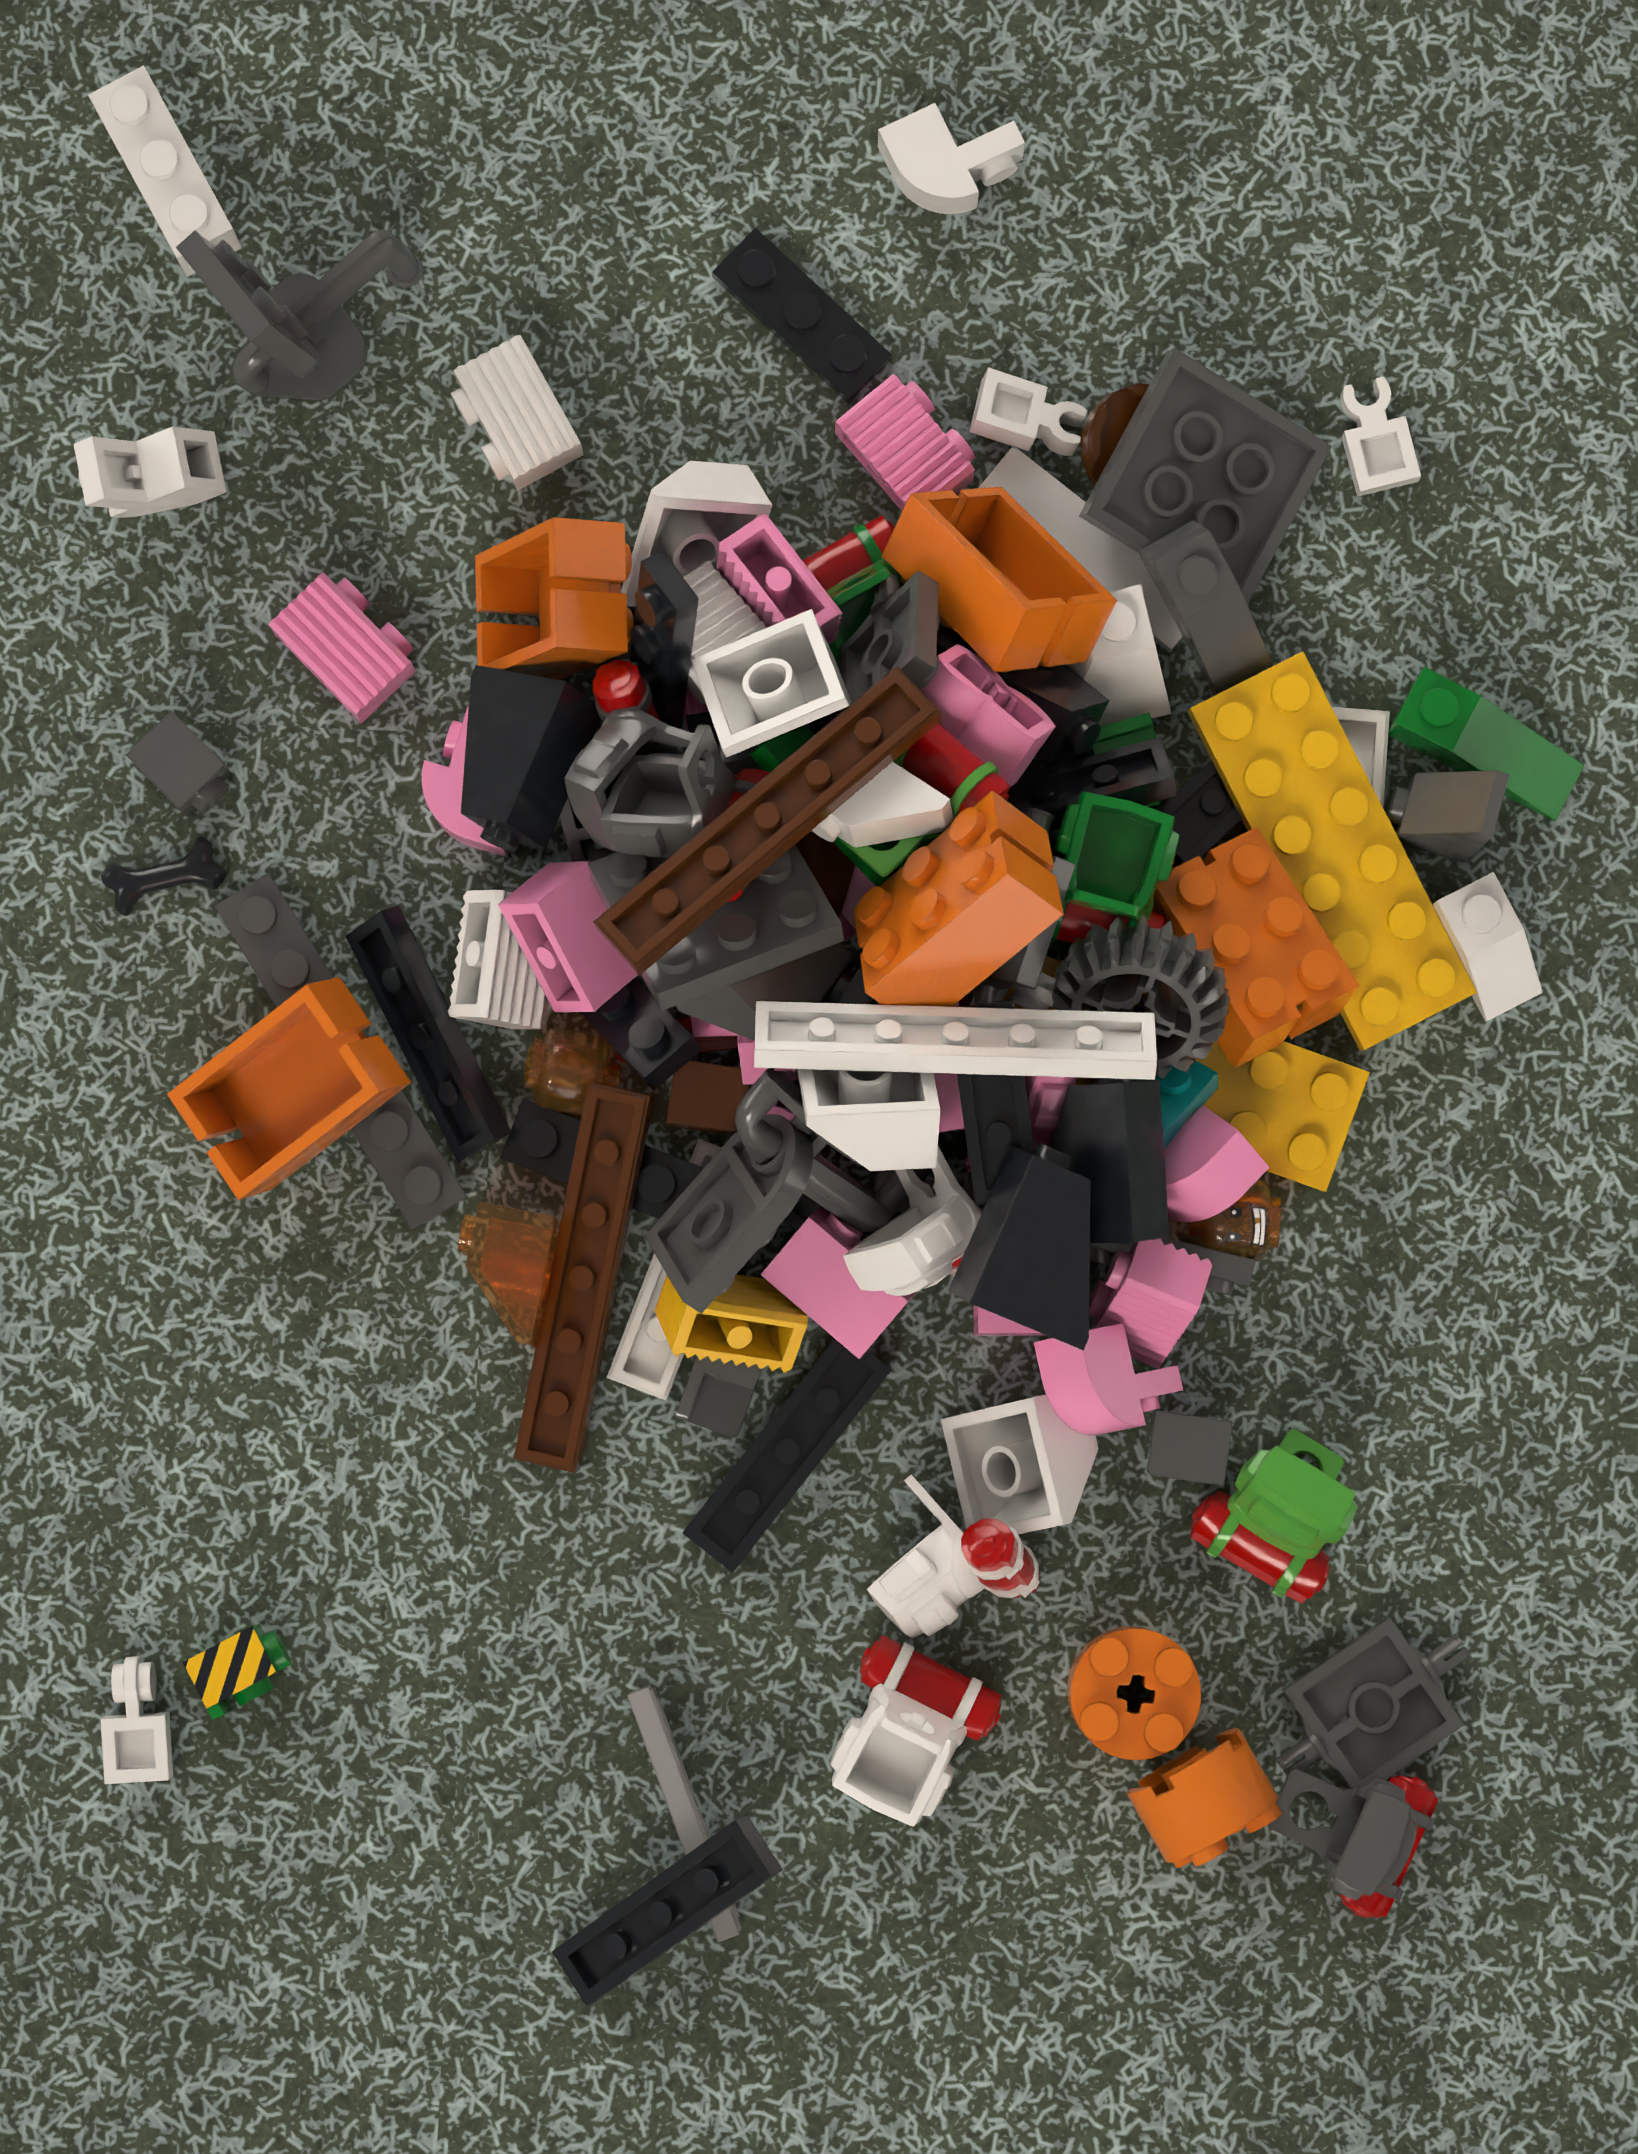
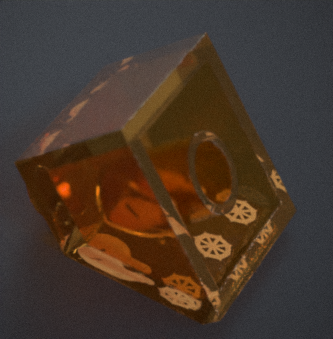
(512, 1263)

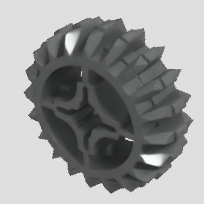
(1181, 985)

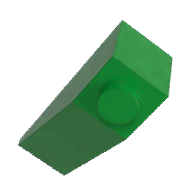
(1478, 736)

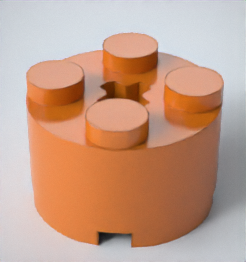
(1155, 1723)
(1205, 1798)

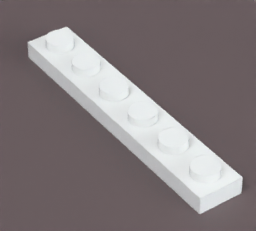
(955, 1040)

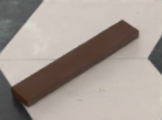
(767, 820)
(584, 1276)

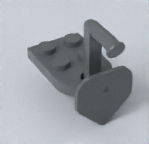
(298, 331)
(753, 1188)

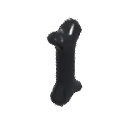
(193, 868)

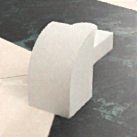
(938, 172)
(150, 474)

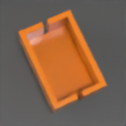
(1000, 578)
(572, 581)
(958, 908)
(1264, 940)
(289, 1087)

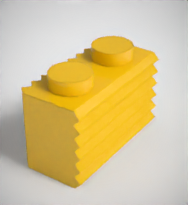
(743, 1324)

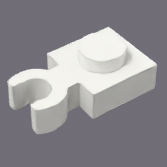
(1016, 414)
(1379, 449)

